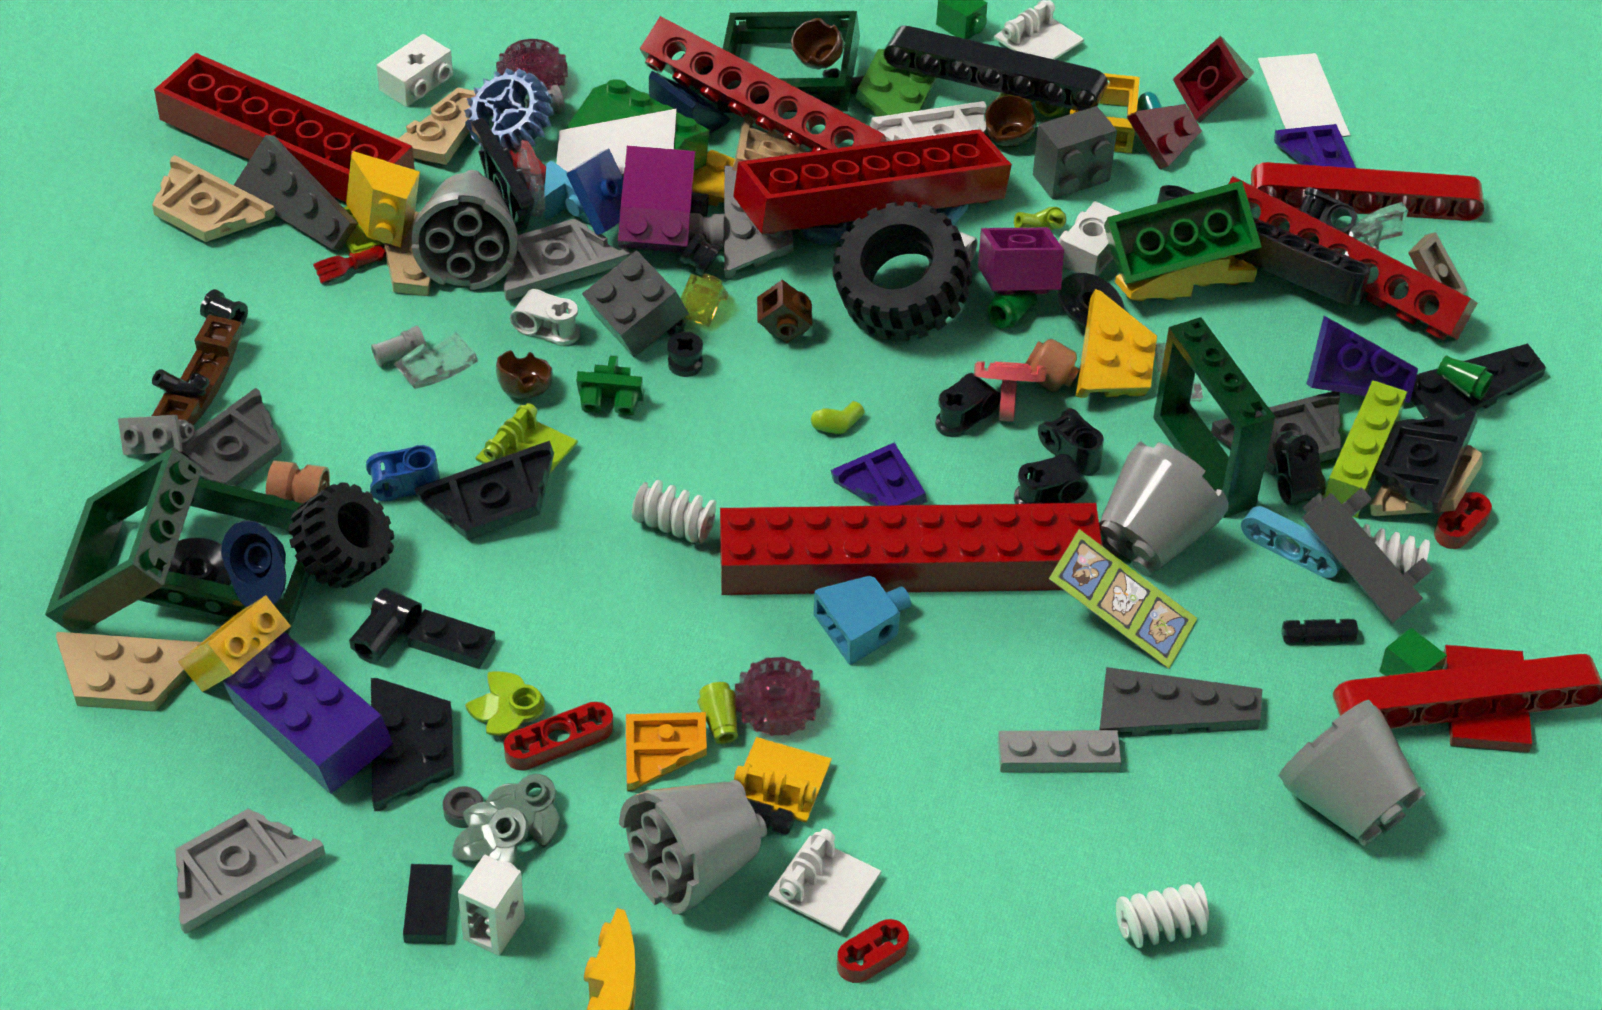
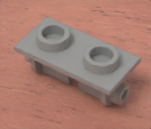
(153, 434)

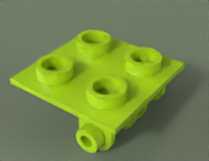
(522, 433)

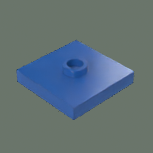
(599, 190)

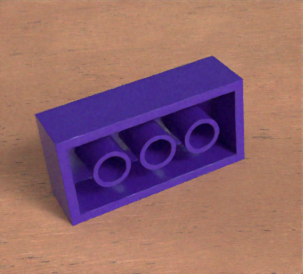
(308, 712)

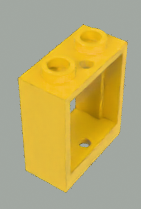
(1121, 91)
(234, 644)

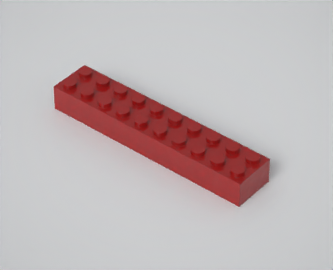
(899, 546)

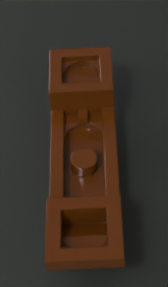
(213, 356)

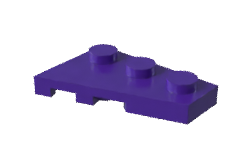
(1350, 363)

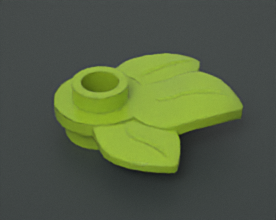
(504, 706)

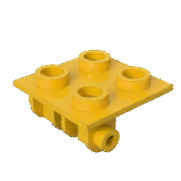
(783, 776)

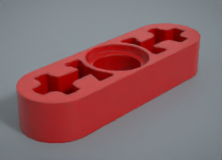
(552, 750)

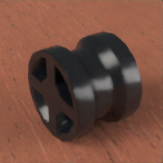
(700, 254)
(685, 354)

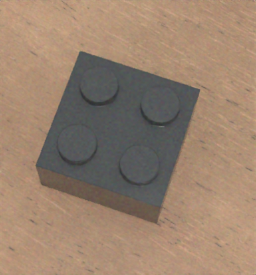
(1074, 152)
(635, 303)

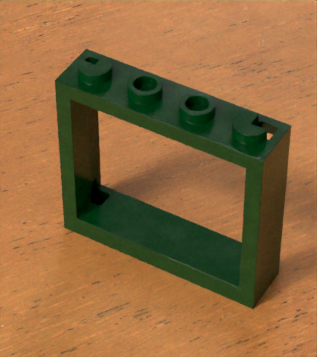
(779, 28)
(1192, 350)
(83, 589)
(217, 599)

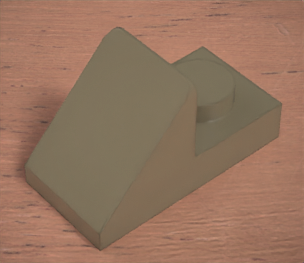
(1432, 260)

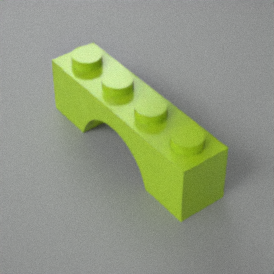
(1366, 441)

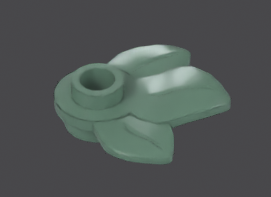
(539, 811)
(485, 833)

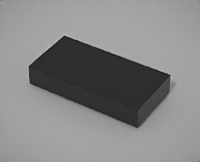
(428, 903)

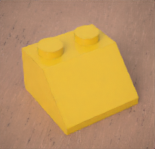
(382, 198)

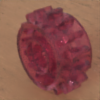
(537, 58)
(777, 696)

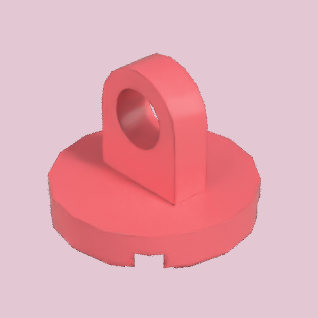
(1009, 374)

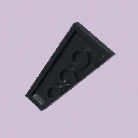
(1511, 369)

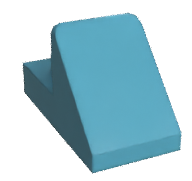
(560, 194)

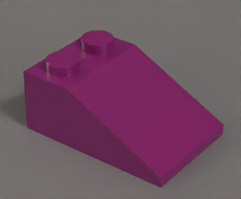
(656, 199)

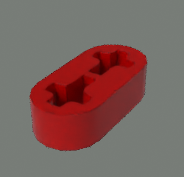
(1468, 524)
(875, 954)

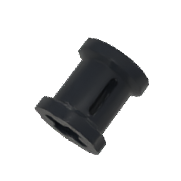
(218, 305)

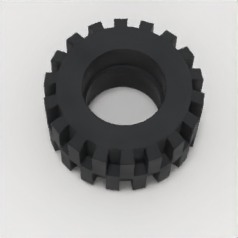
(341, 535)

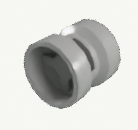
(710, 227)

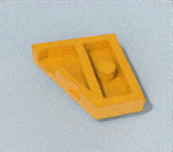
(662, 744)

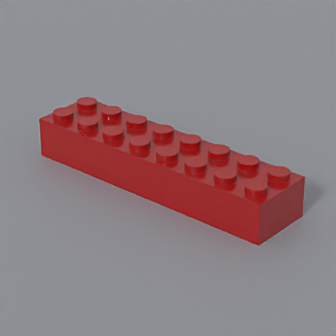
(241, 110)
(852, 180)

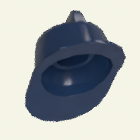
(254, 562)

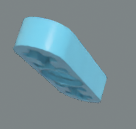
(1261, 528)

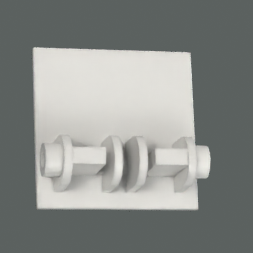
(1038, 33)
(824, 882)

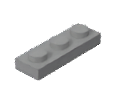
(1059, 751)

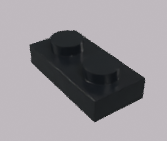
(451, 639)

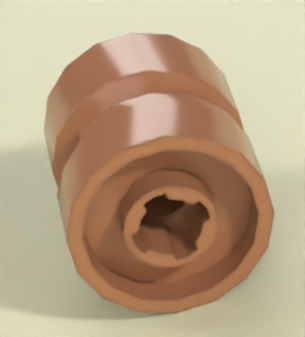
(294, 484)

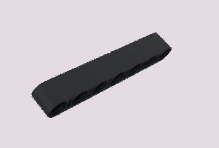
(995, 68)
(1299, 259)

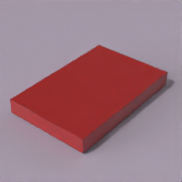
(1497, 732)

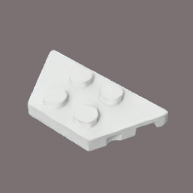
(931, 121)

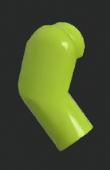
(1050, 217)
(837, 421)

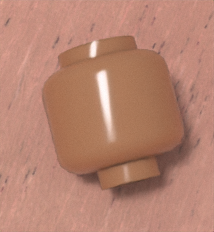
(1058, 361)

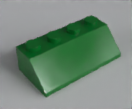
(620, 101)
(1182, 233)

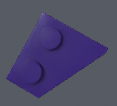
(1315, 145)
(881, 478)

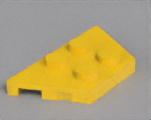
(1115, 351)

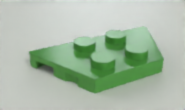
(892, 89)

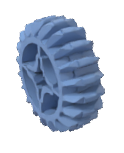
(504, 101)

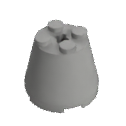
(465, 233)
(1159, 507)
(1355, 774)
(689, 840)

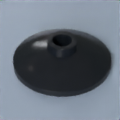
(1076, 295)
(200, 558)

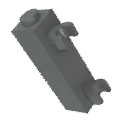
(1361, 557)

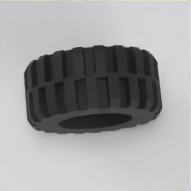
(894, 233)

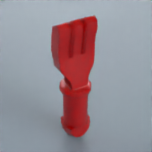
(337, 266)

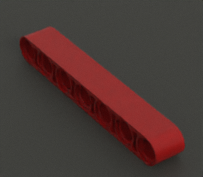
(1371, 189)
(1476, 690)

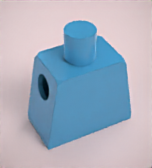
(859, 615)

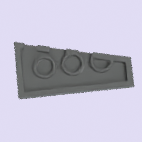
(295, 194)
(1152, 701)

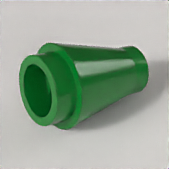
(1009, 308)
(1466, 377)

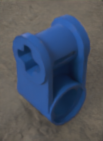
(403, 471)

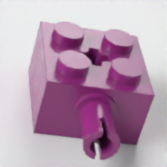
(1021, 259)

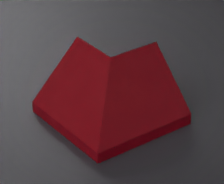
(1212, 78)

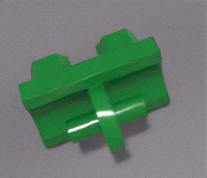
(610, 382)

